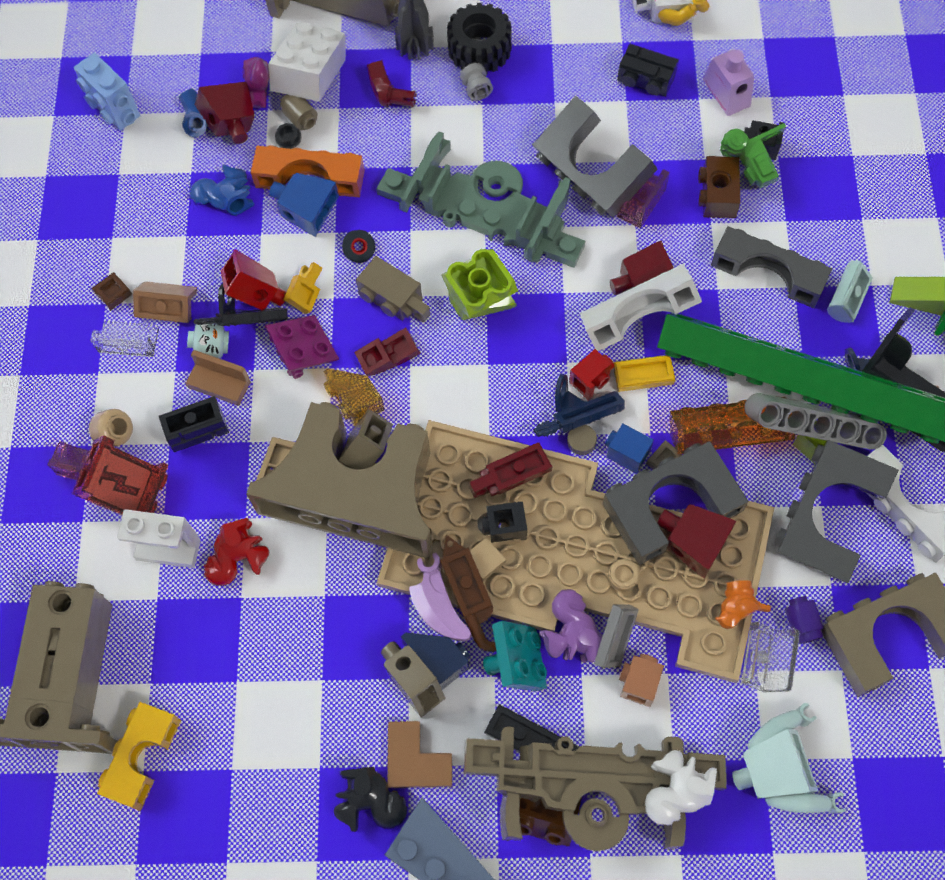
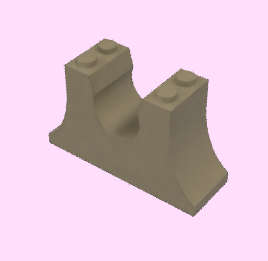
(362, 504)

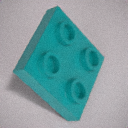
(517, 657)

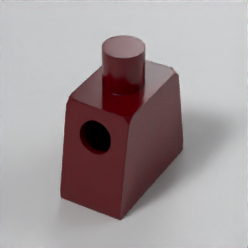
(227, 109)
(641, 268)
(696, 536)

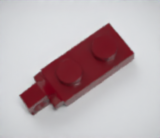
(511, 471)

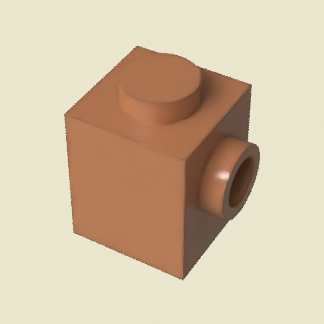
(641, 679)

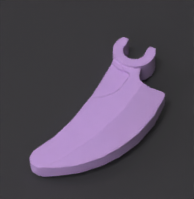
(435, 605)

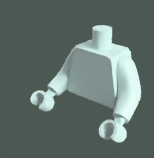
(781, 769)

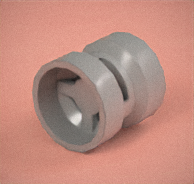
(476, 81)

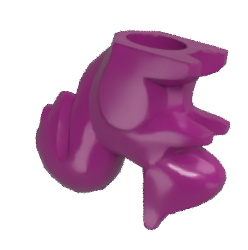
(257, 78)

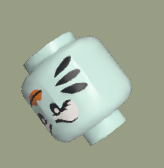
(209, 339)

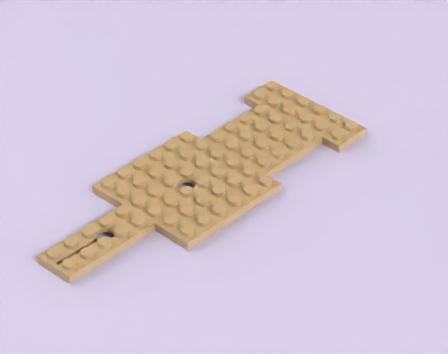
(572, 548)

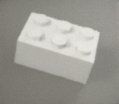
(307, 61)

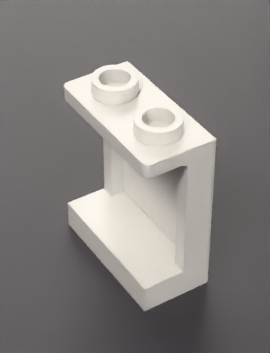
(160, 538)

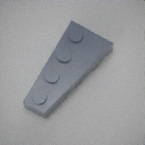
(432, 850)

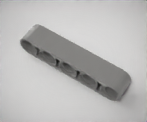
(803, 419)

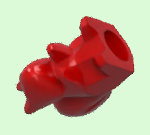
(233, 546)

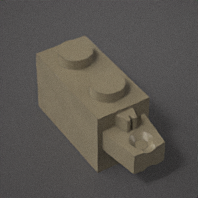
(392, 291)
(366, 441)

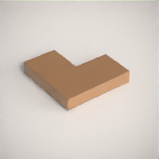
(408, 766)

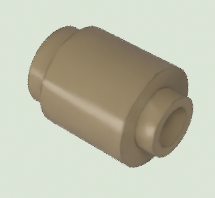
(299, 112)

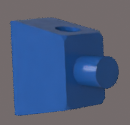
(305, 201)

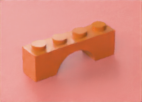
(280, 164)

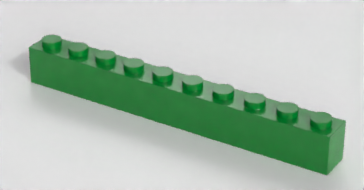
(806, 375)

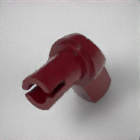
(385, 91)

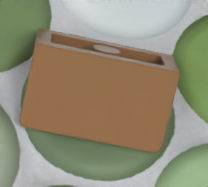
(163, 301)
(218, 378)

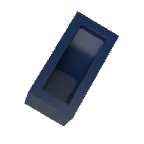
(440, 655)

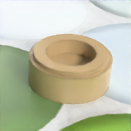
(623, 575)

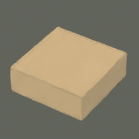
(487, 558)

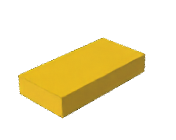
(644, 373)

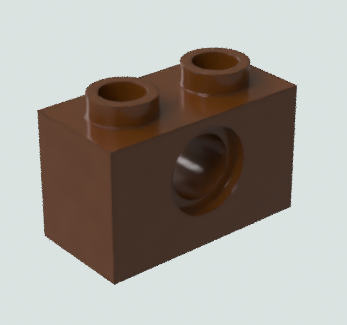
(724, 173)

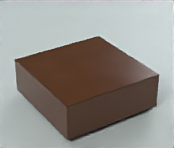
(112, 291)

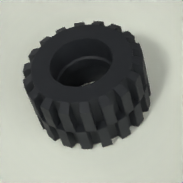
(479, 22)

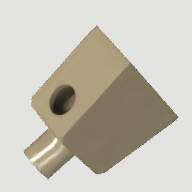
(412, 678)

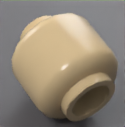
(112, 424)

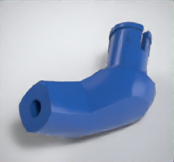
(193, 121)

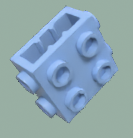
(106, 92)

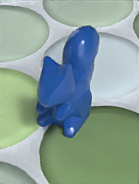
(226, 195)

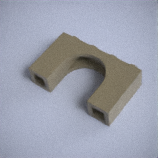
(852, 633)

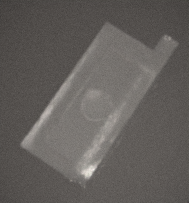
(126, 338)
(770, 658)

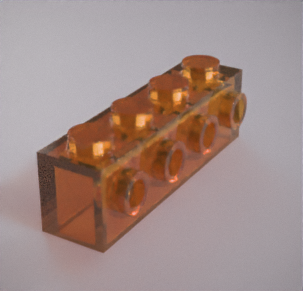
(721, 425)

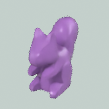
(578, 629)

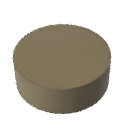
(582, 440)

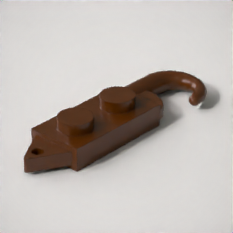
(468, 590)

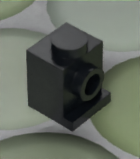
(773, 144)
(508, 513)

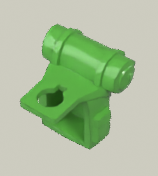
(753, 154)

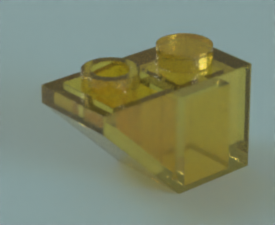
(354, 394)

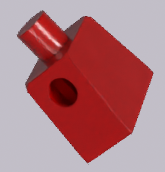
(250, 282)

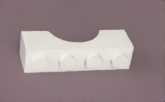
(667, 292)
(923, 527)

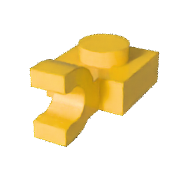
(302, 291)

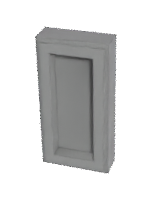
(616, 636)

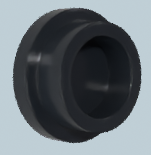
(288, 136)

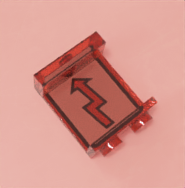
(119, 479)

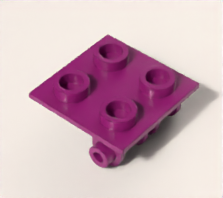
(301, 344)

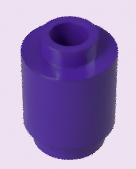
(805, 617)

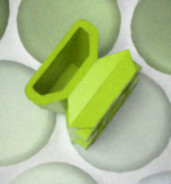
(480, 285)

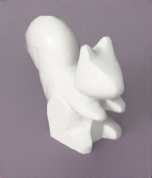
(687, 789)

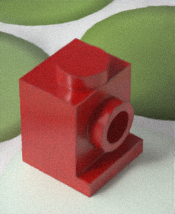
(591, 373)

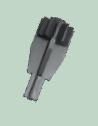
(413, 29)

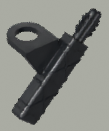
(230, 316)

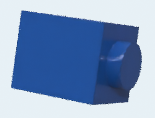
(628, 447)

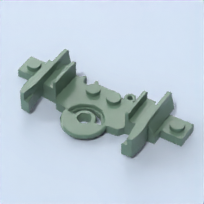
(457, 198)

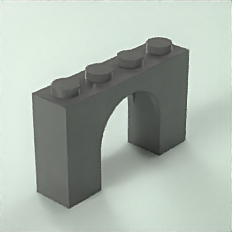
(608, 189)
(832, 466)
(697, 469)

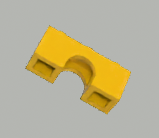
(145, 728)

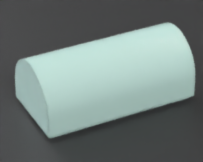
(850, 292)

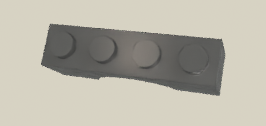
(802, 276)

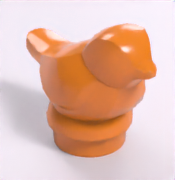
(739, 604)

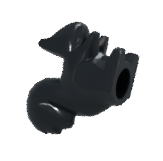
(369, 791)

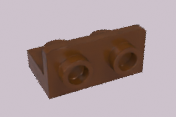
(543, 822)

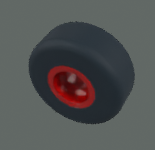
(368, 246)

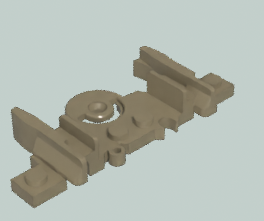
(565, 775)

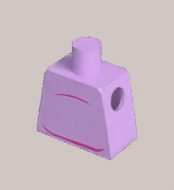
(730, 81)

